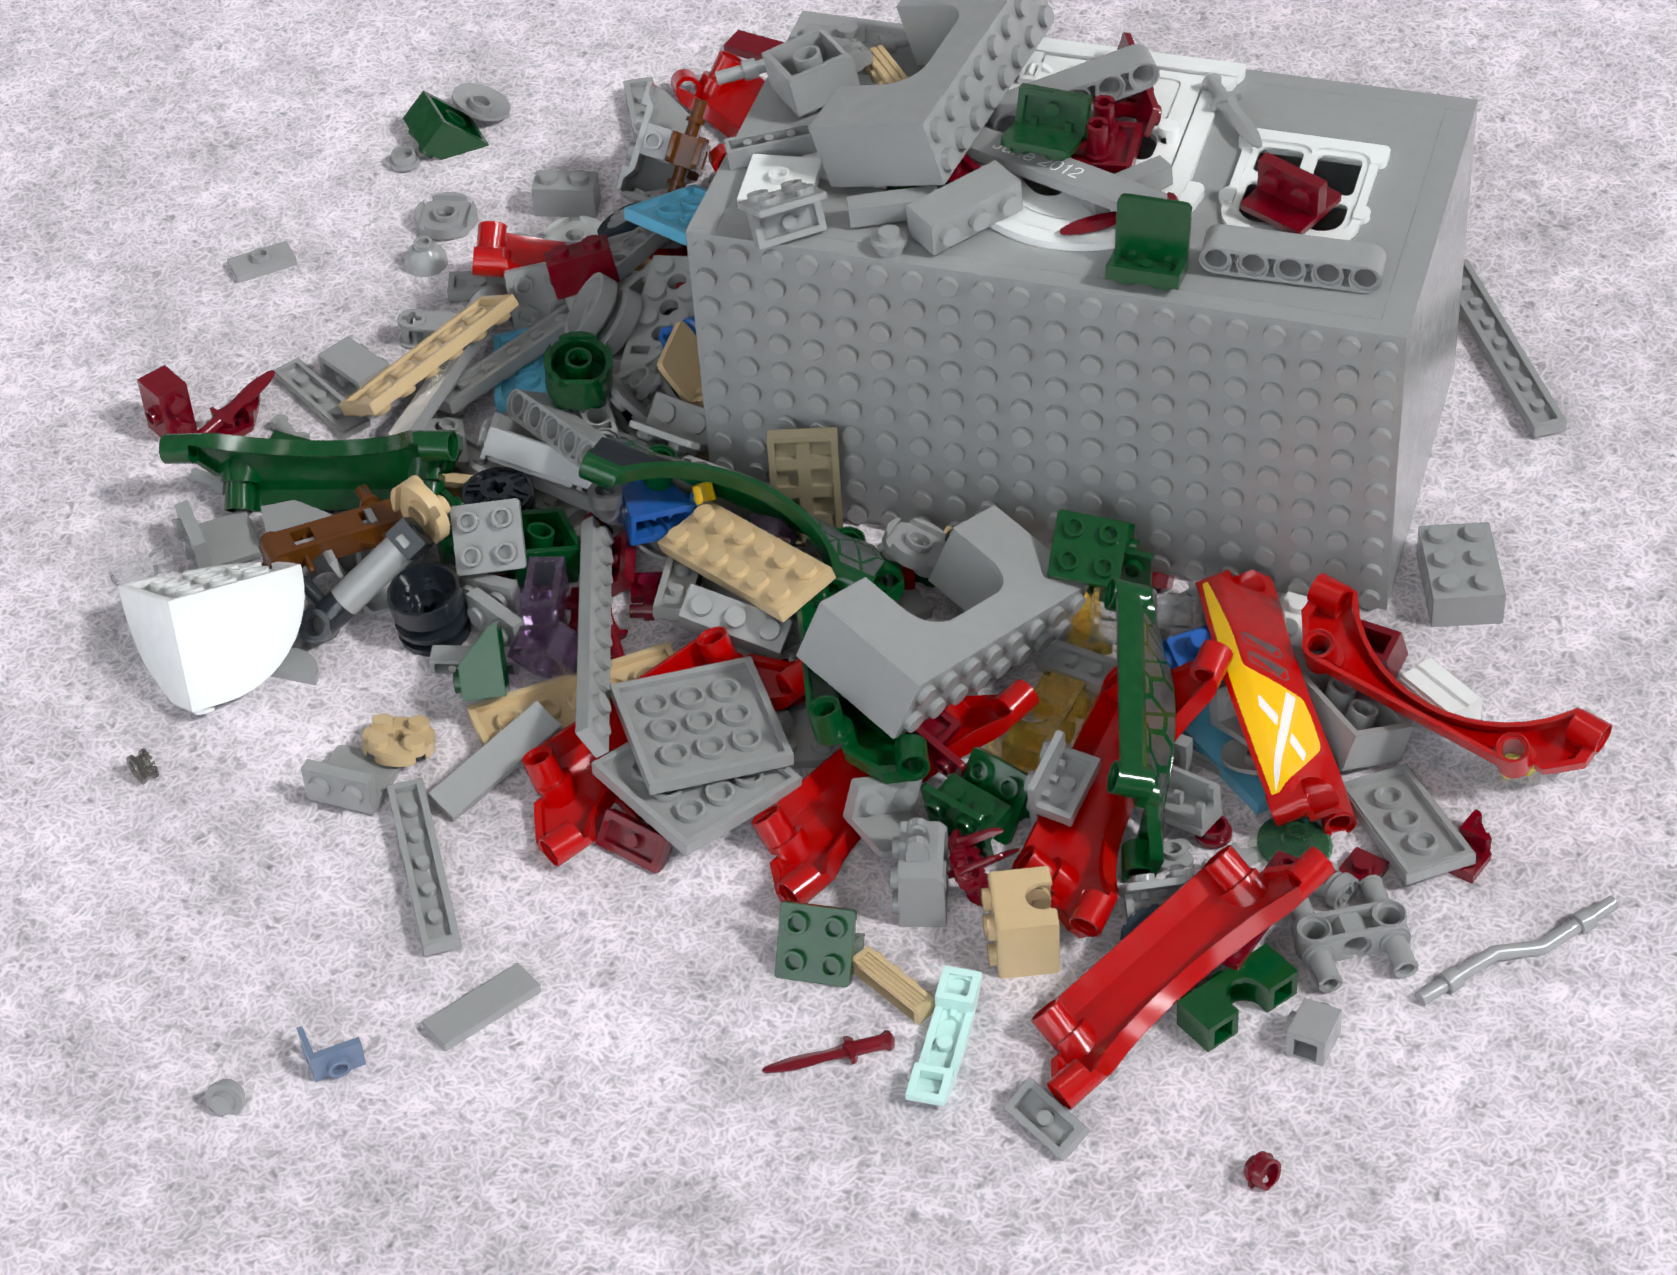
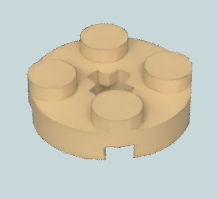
(427, 509)
(398, 739)

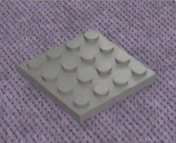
(701, 725)
(695, 813)

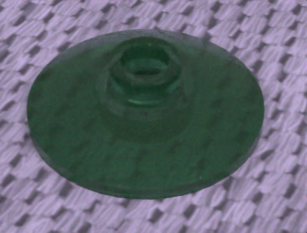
(1292, 838)

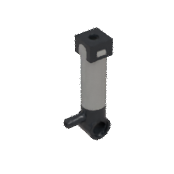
(403, 544)

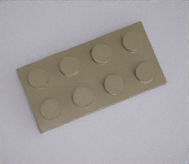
(807, 471)

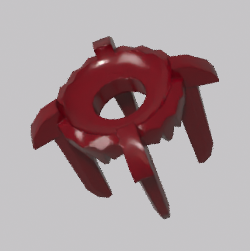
(963, 851)

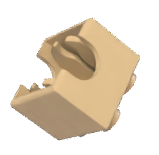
(1021, 923)

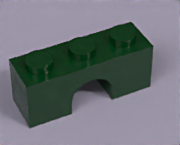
(1209, 1010)

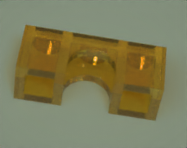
(1060, 705)

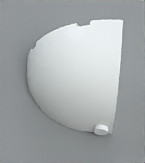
(215, 628)

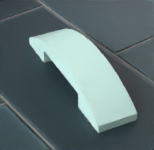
(946, 1036)

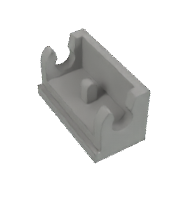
(1192, 802)

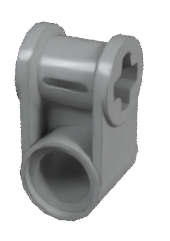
(425, 324)

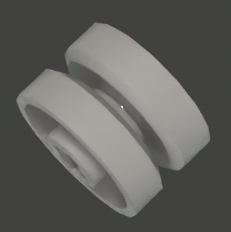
(605, 311)

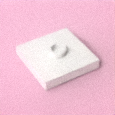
(773, 170)

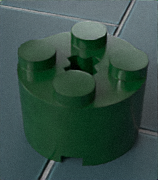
(578, 371)

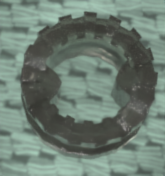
(141, 766)

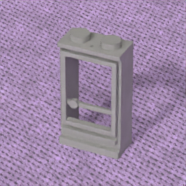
(519, 449)

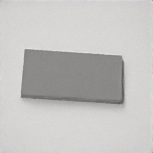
(1408, 824)

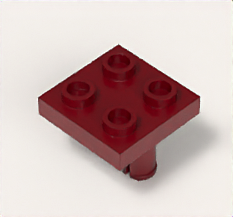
(1109, 143)

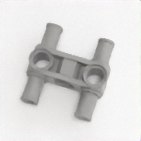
(1353, 930)

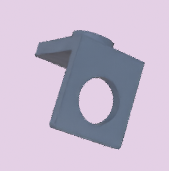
(334, 1060)

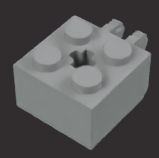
(812, 67)
(920, 873)

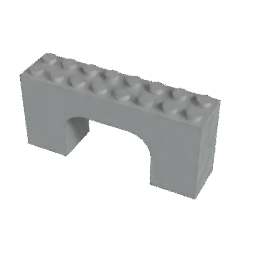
(926, 123)
(912, 667)

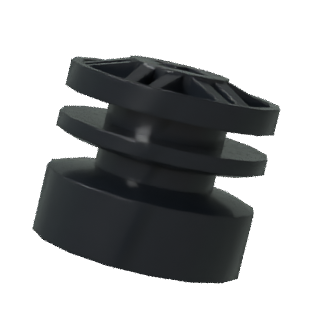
(499, 484)
(428, 608)

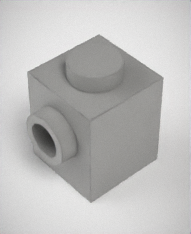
(1312, 1031)

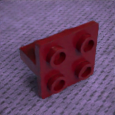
(1289, 196)

